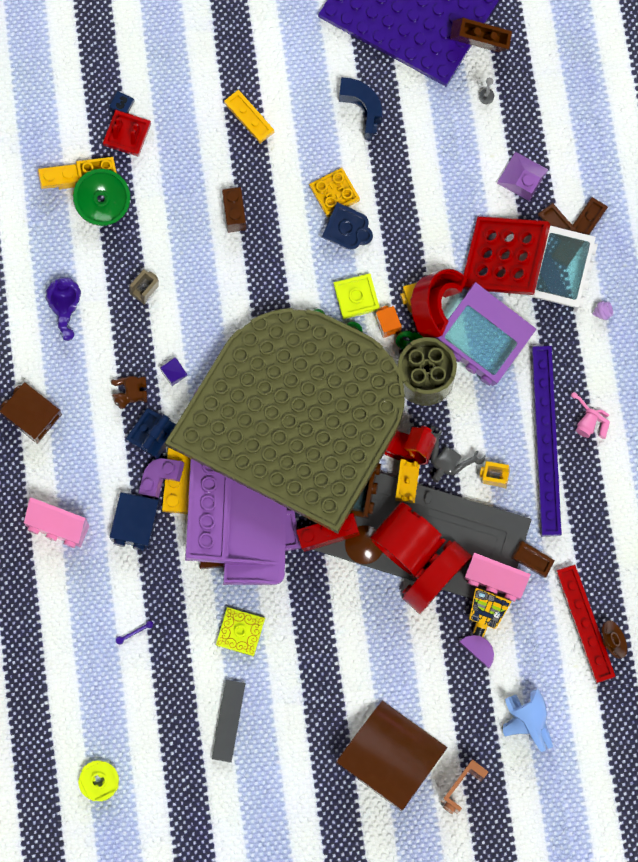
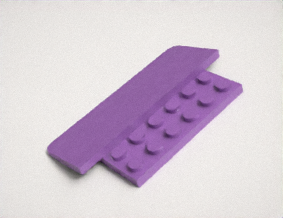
(235, 528)

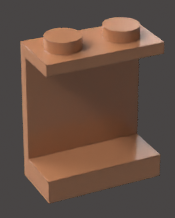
(476, 771)

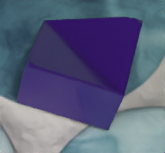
(173, 371)

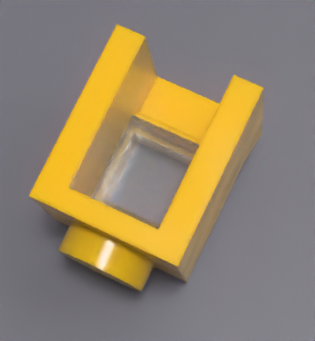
(495, 474)

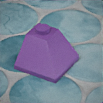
(522, 176)

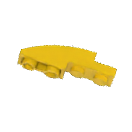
(67, 176)

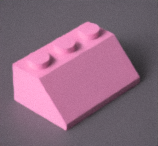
(55, 523)
(497, 577)

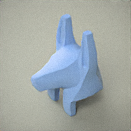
(529, 719)

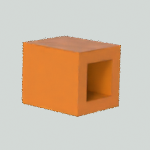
(388, 321)

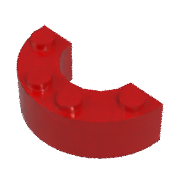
(427, 298)
(413, 446)
(436, 576)

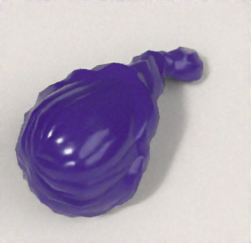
(63, 298)

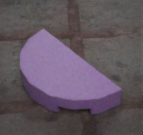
(479, 648)

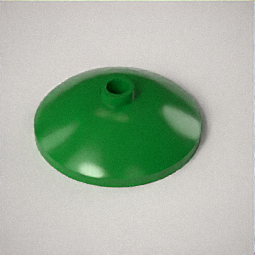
(106, 184)

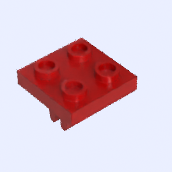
(127, 133)

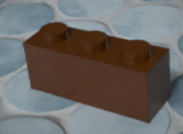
(480, 35)

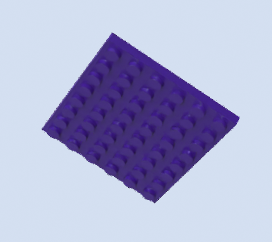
(410, 29)

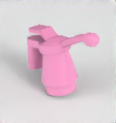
(588, 422)

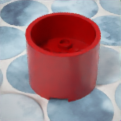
(407, 539)

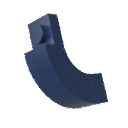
(364, 96)

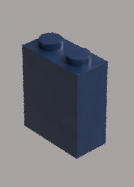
(134, 521)

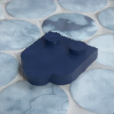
(347, 228)

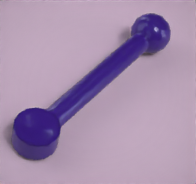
(119, 640)

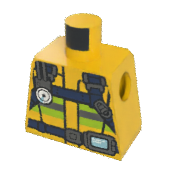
(487, 610)

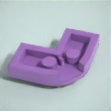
(156, 472)

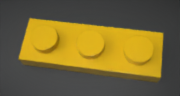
(249, 116)

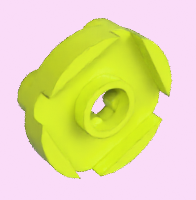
(100, 769)

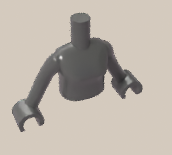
(448, 459)

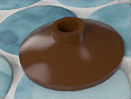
(614, 639)

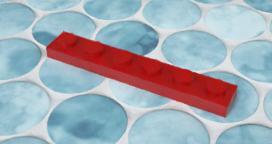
(585, 624)

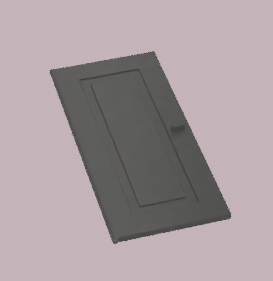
(469, 523)

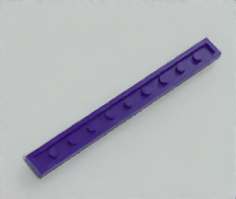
(546, 441)

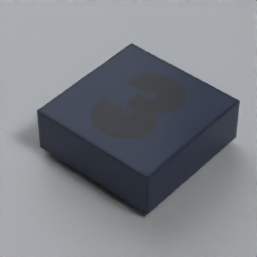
(121, 102)

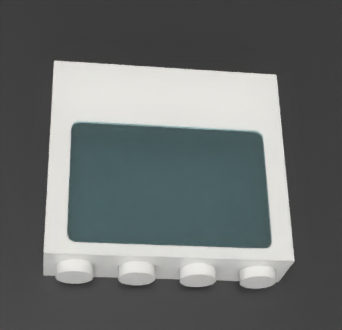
(563, 267)

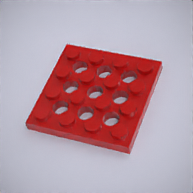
(530, 266)

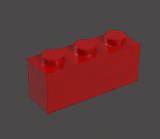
(319, 536)

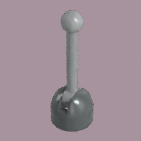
(487, 92)

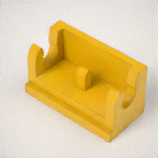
(407, 481)

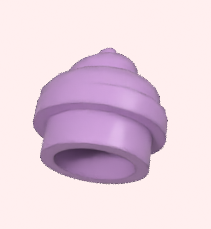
(603, 310)

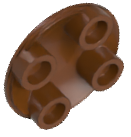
(361, 548)

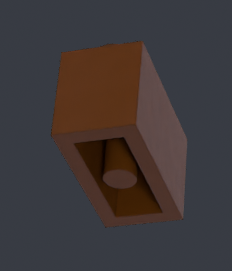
(234, 209)

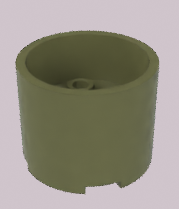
(427, 387)

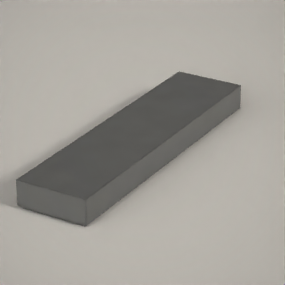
(228, 721)

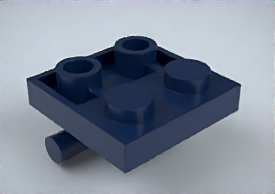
(151, 433)

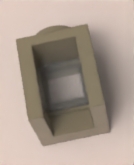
(144, 286)

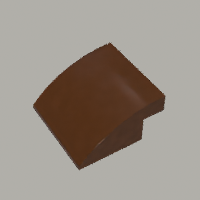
(391, 755)

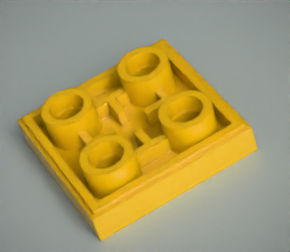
(333, 189)

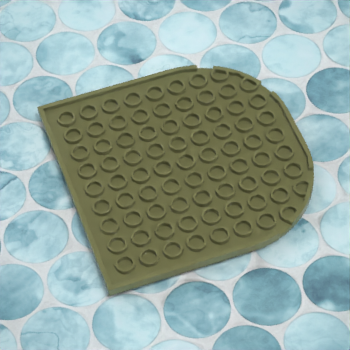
(296, 412)

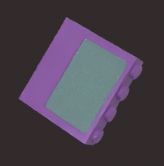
(485, 334)

